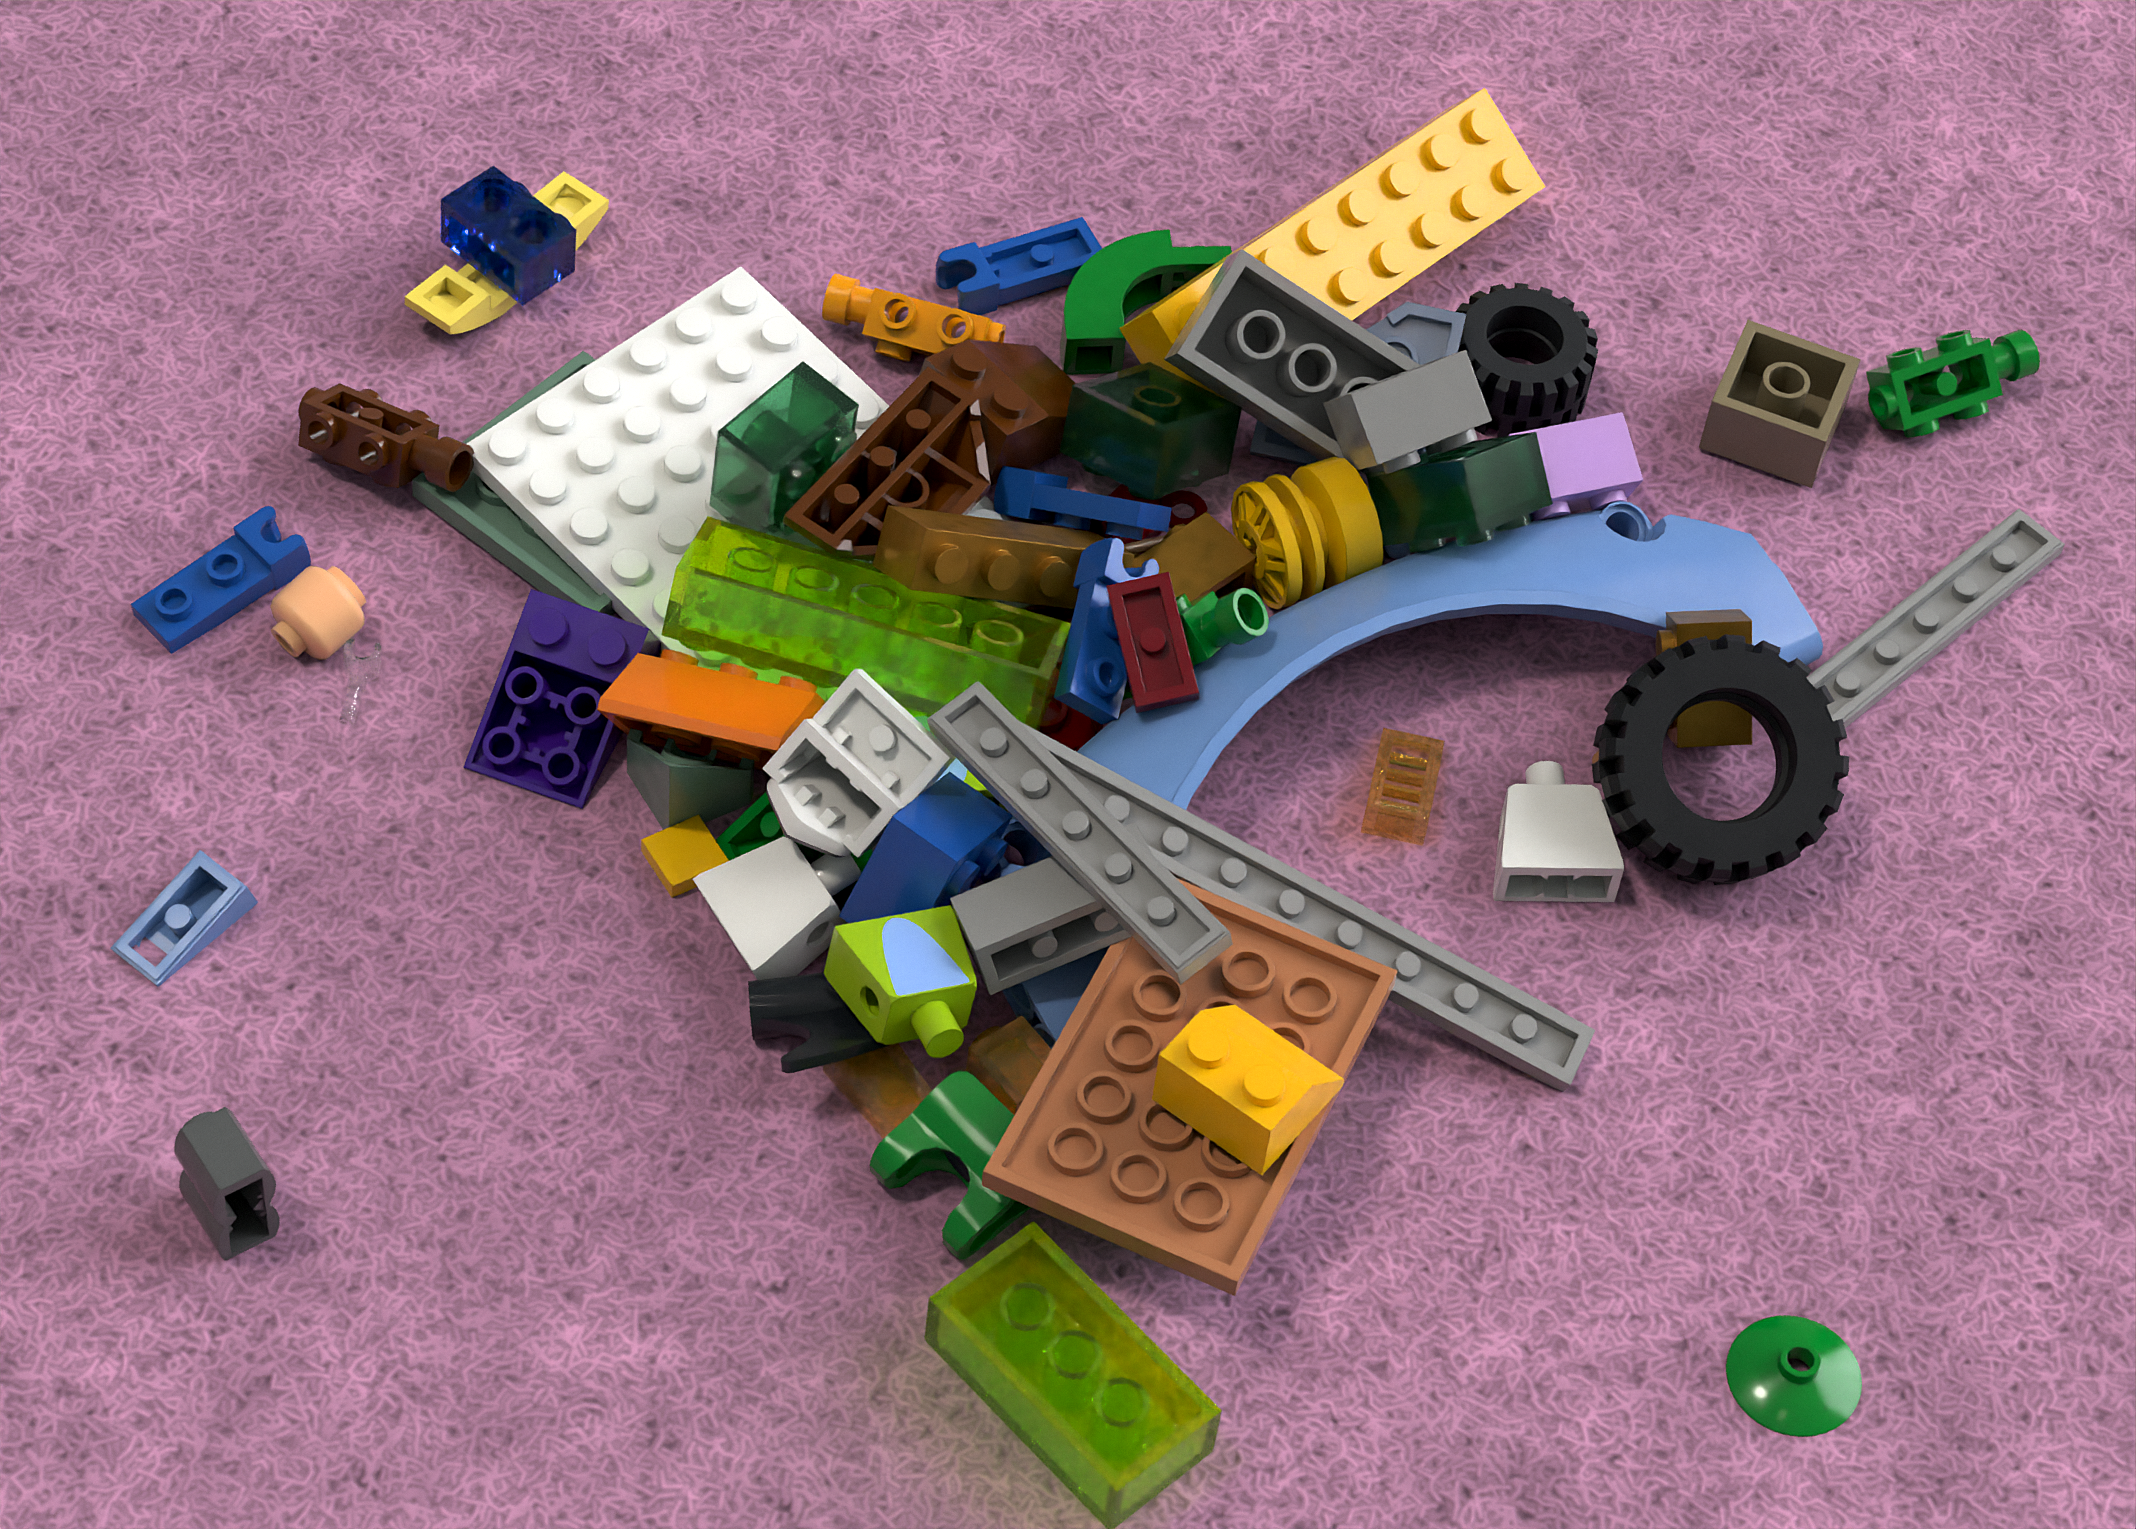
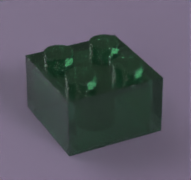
(1150, 430)
(780, 449)
(1462, 493)

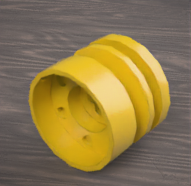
(1307, 530)

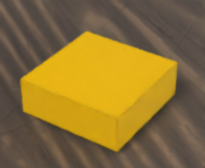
(682, 854)

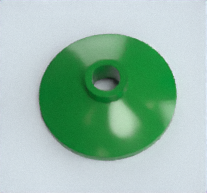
(1787, 1398)

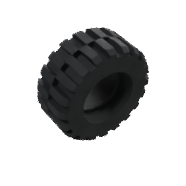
(1800, 734)

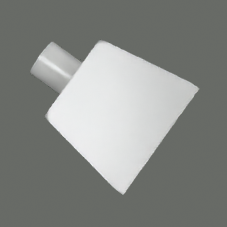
(1555, 842)
(778, 905)

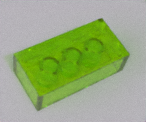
(1072, 1375)

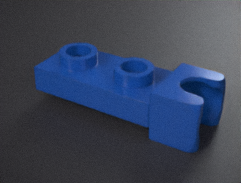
(1015, 265)
(1046, 499)
(222, 581)
(1092, 664)

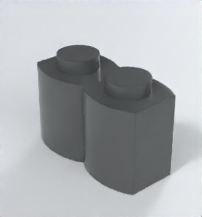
(226, 1182)

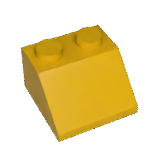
(1242, 1084)

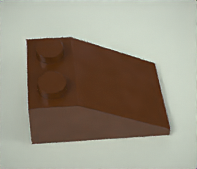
(1019, 398)

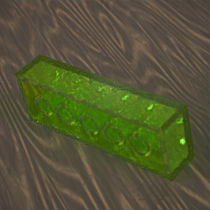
(830, 615)

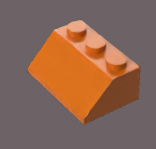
(708, 707)

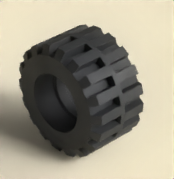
(1535, 329)

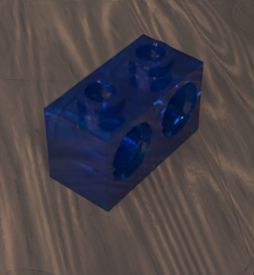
(508, 235)

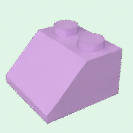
(1587, 464)

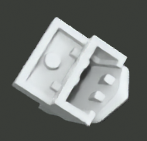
(852, 769)

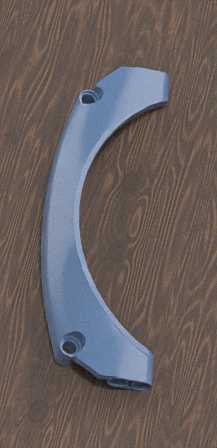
(1574, 566)

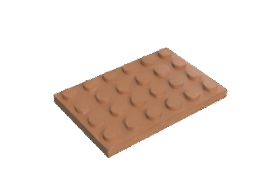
(1128, 1169)

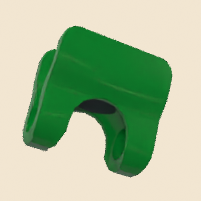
(957, 1134)

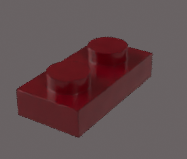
(1152, 642)

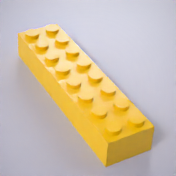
(1376, 222)

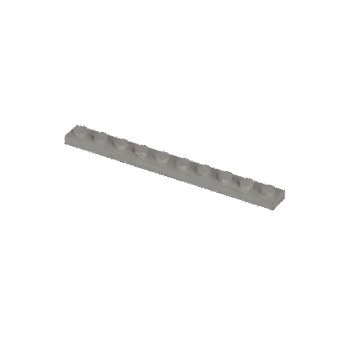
(1428, 977)

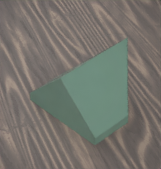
(686, 785)

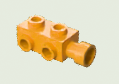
(924, 330)

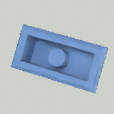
(186, 917)

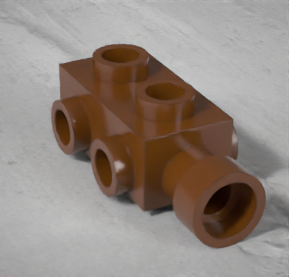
(380, 439)

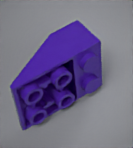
(543, 709)

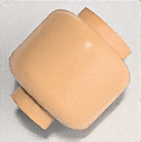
(317, 612)

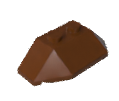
(916, 455)

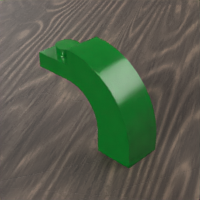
(1114, 286)

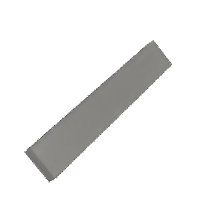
(1935, 615)
(1080, 833)

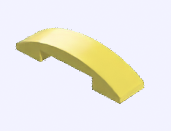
(467, 297)

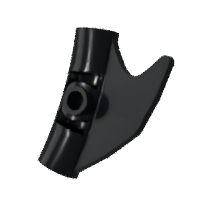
(807, 1009)

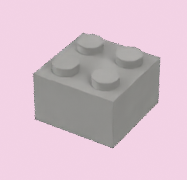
(1415, 409)

